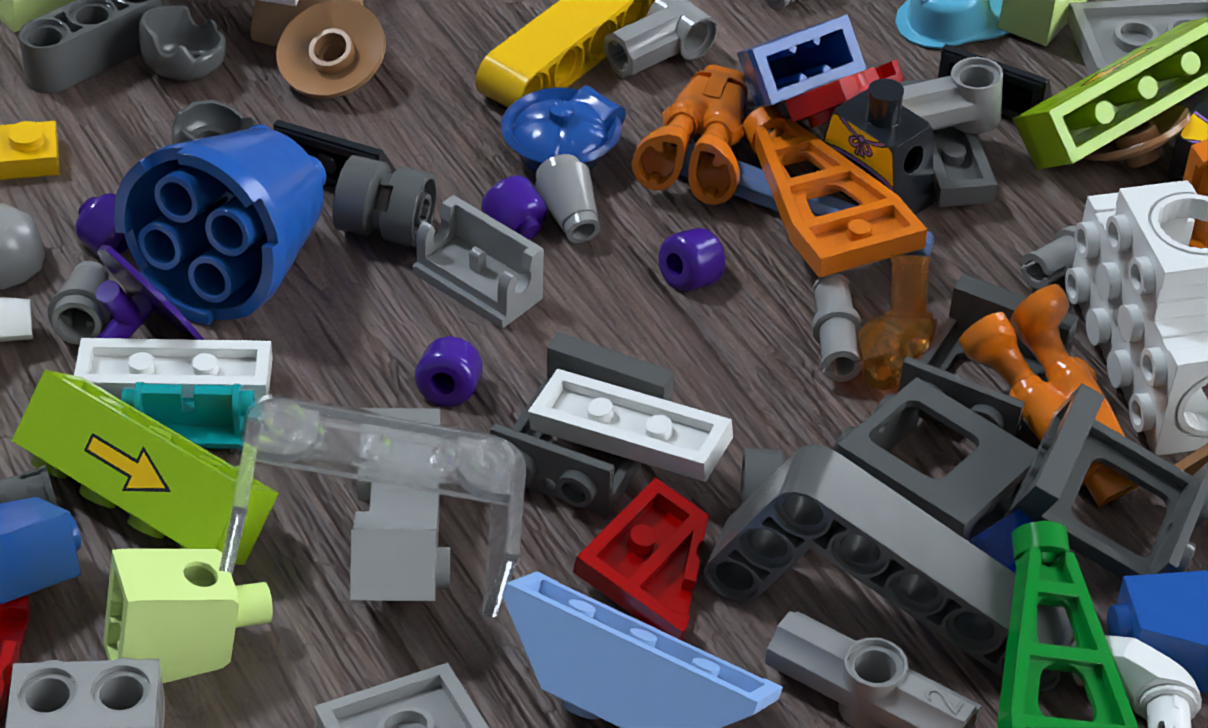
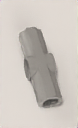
(865, 678)

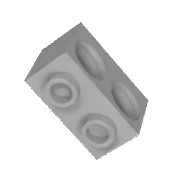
(87, 694)

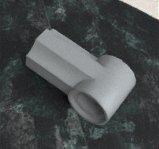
(667, 30)
(964, 100)

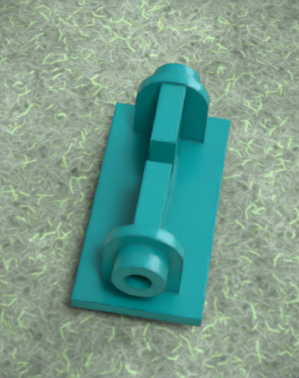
(208, 419)

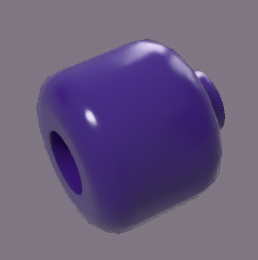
(516, 205)
(96, 225)
(691, 259)
(448, 371)

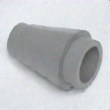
(569, 196)
(75, 309)

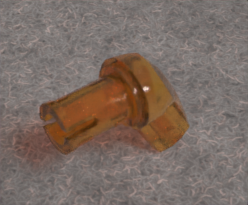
(903, 329)

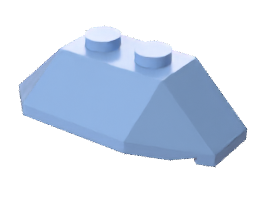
(624, 668)

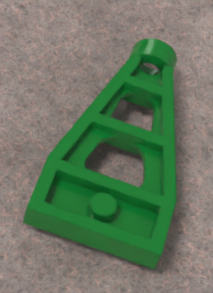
(1051, 577)

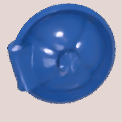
(562, 123)

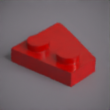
(649, 558)

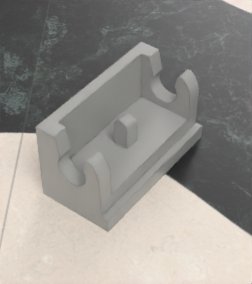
(480, 263)

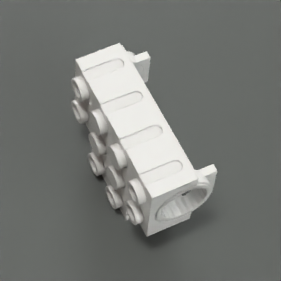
(1148, 306)

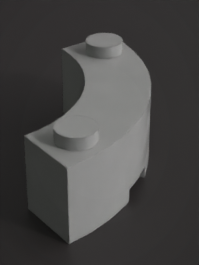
(398, 538)

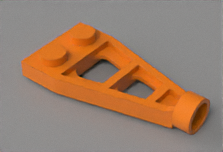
(838, 239)

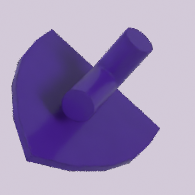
(146, 299)

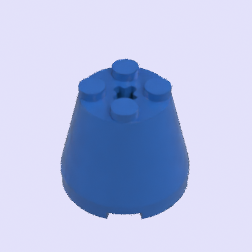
(220, 219)

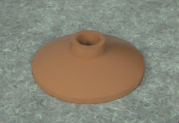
(327, 32)
(1142, 143)

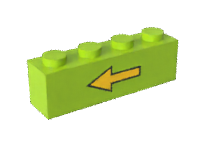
(1117, 97)
(136, 464)

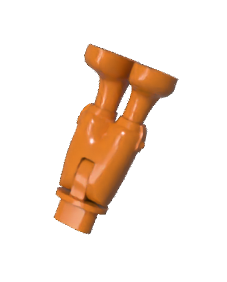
(707, 107)
(1036, 324)

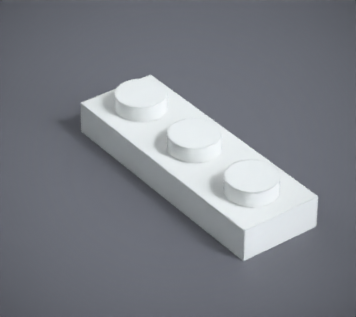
(123, 362)
(631, 424)

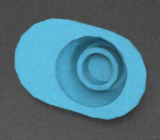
(949, 22)

